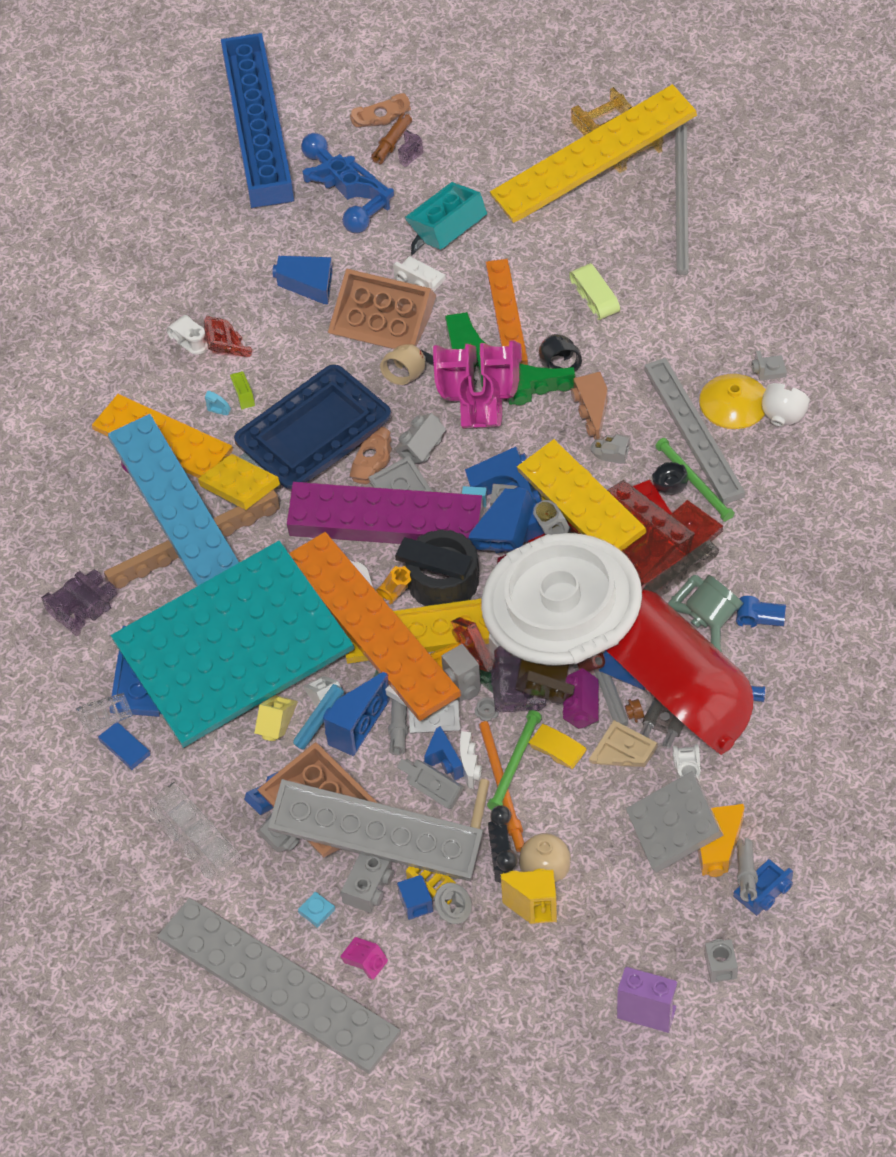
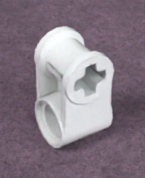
(188, 335)
(686, 760)

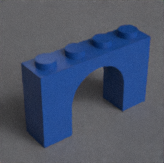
(503, 470)

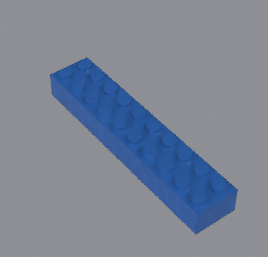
(257, 120)

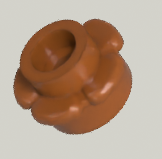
(634, 710)

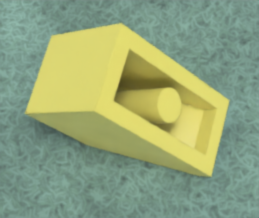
(274, 717)

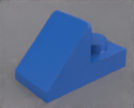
(442, 752)

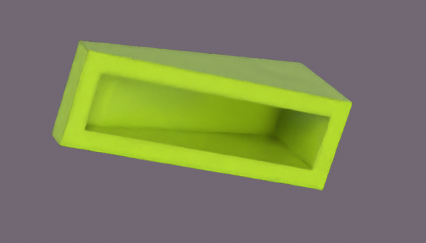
(242, 390)

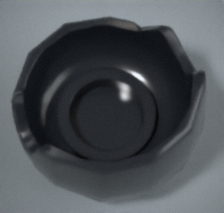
(674, 475)

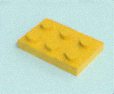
(238, 481)

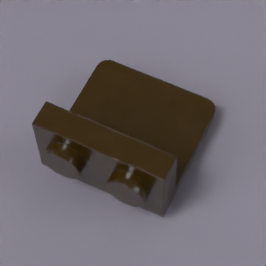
(544, 681)

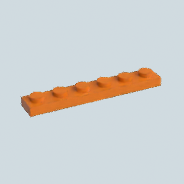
(505, 304)

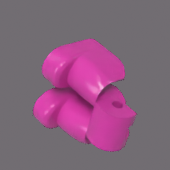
(456, 380)

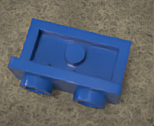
(770, 884)

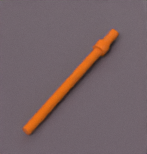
(514, 826)

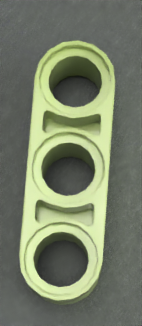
(595, 291)

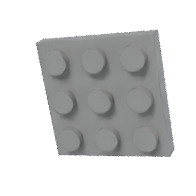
(674, 821)

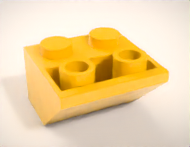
(530, 894)

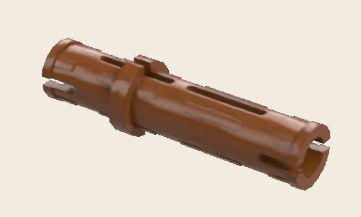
(387, 143)

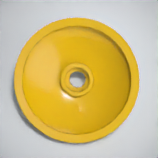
(732, 401)

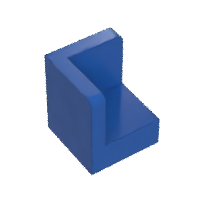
(415, 897)

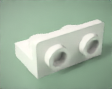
(418, 273)

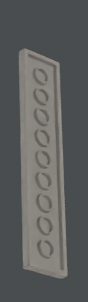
(279, 985)

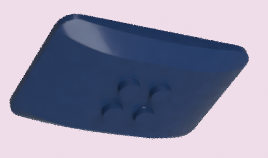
(313, 426)

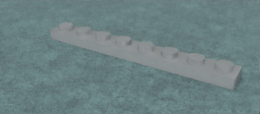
(694, 431)

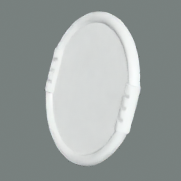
(561, 599)

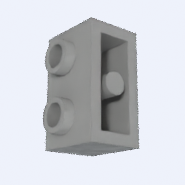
(463, 671)
(366, 882)

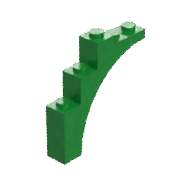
(531, 379)

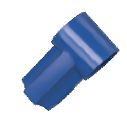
(757, 612)

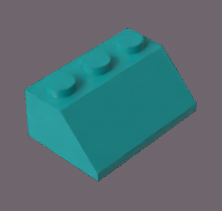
(447, 214)

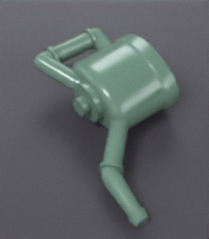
(709, 605)

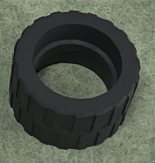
(435, 591)

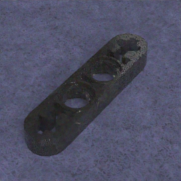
(680, 570)

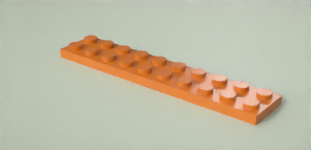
(375, 627)

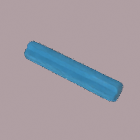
(316, 718)

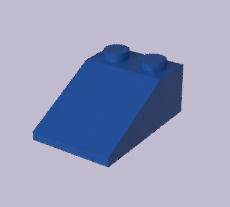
(355, 714)

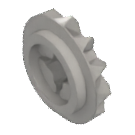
(459, 898)

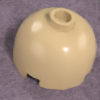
(545, 852)

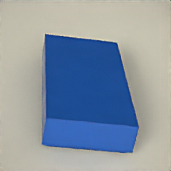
(124, 745)

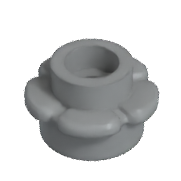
(482, 705)

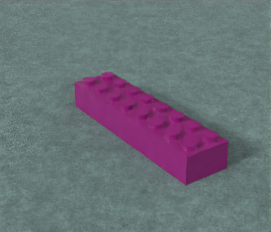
(378, 513)

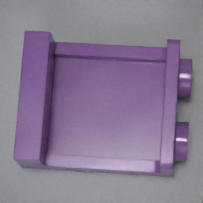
(646, 999)

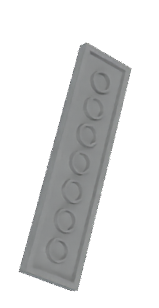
(375, 830)

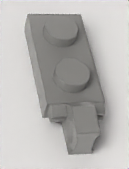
(431, 782)

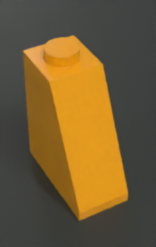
(717, 855)

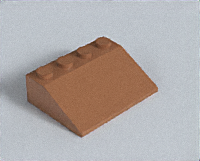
(381, 310)
(318, 770)

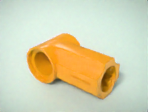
(394, 584)

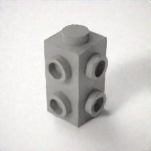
(420, 438)

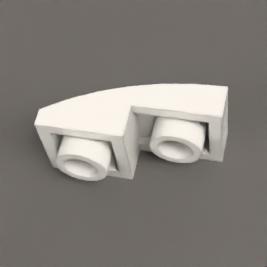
(471, 769)

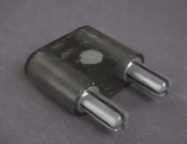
(662, 720)

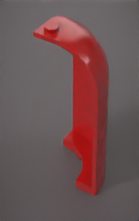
(686, 673)

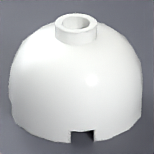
(783, 405)

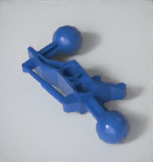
(343, 174)

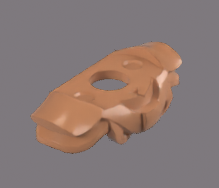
(394, 107)
(367, 466)

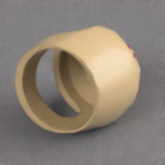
(405, 355)

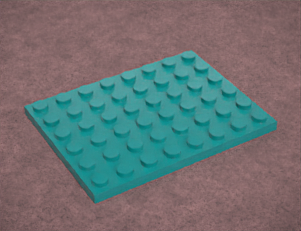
(231, 643)

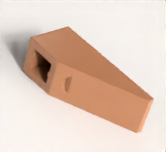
(592, 397)

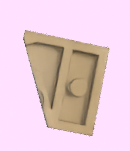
(623, 747)

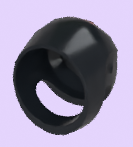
(558, 345)

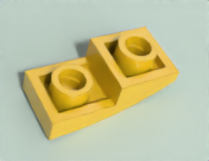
(557, 745)

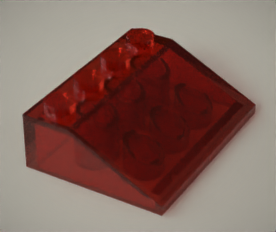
(665, 537)

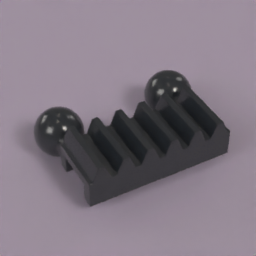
(502, 857)

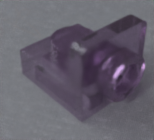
(410, 149)

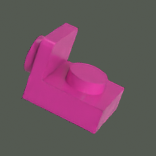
(365, 956)

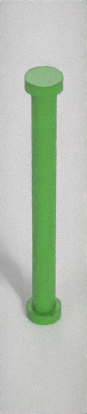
(726, 513)
(533, 718)

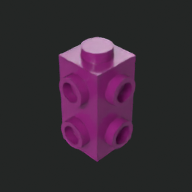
(583, 705)

